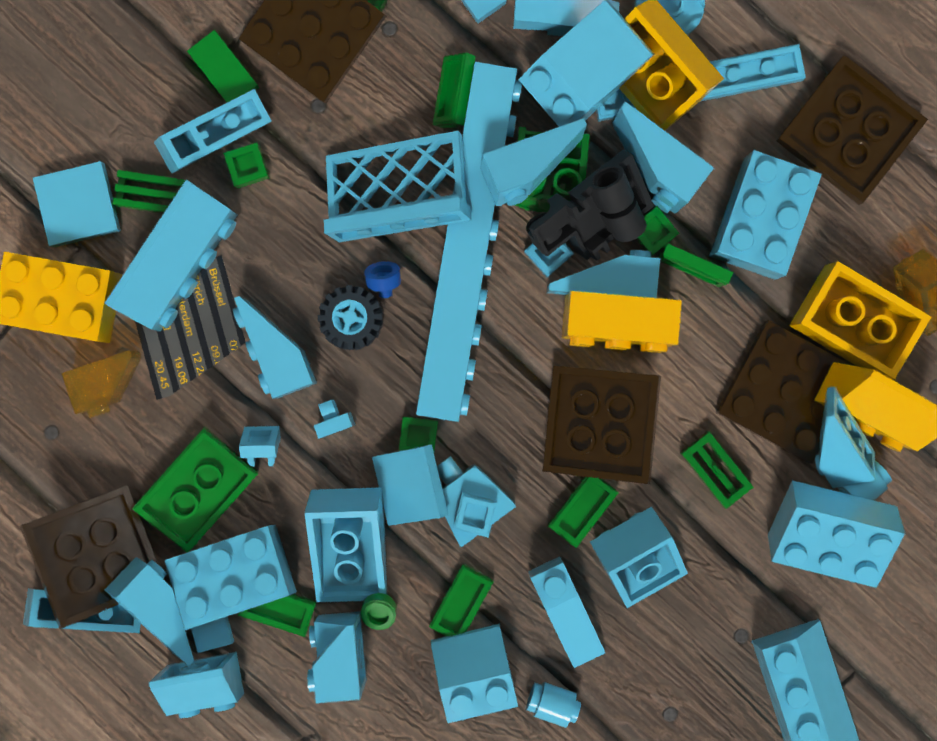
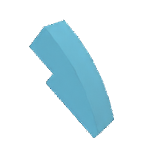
(553, 15)

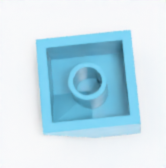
(340, 660)

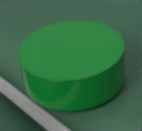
(378, 611)

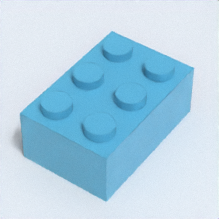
(765, 215)
(835, 534)
(230, 576)

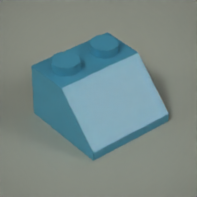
(639, 556)
(473, 673)
(202, 685)

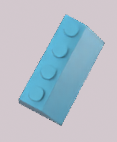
(172, 258)
(804, 685)

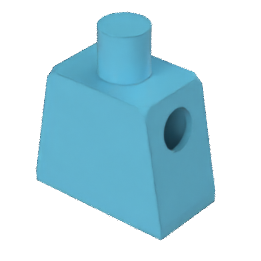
(472, 482)

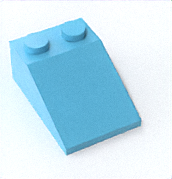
(586, 65)
(666, 165)
(346, 543)

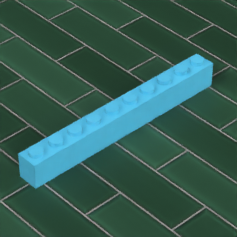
(466, 248)

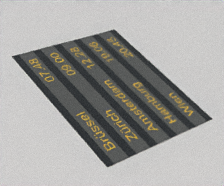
(197, 337)

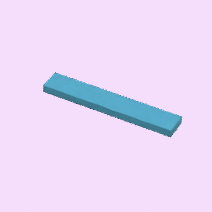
(740, 75)

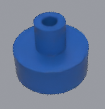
(383, 278)

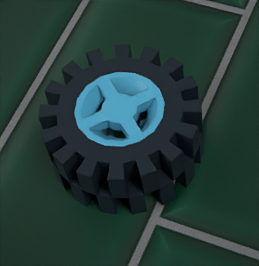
(339, 313)

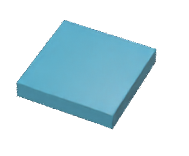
(76, 204)
(410, 485)

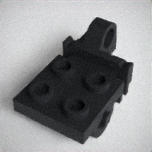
(601, 209)

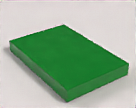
(195, 490)

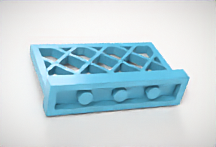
(398, 217)

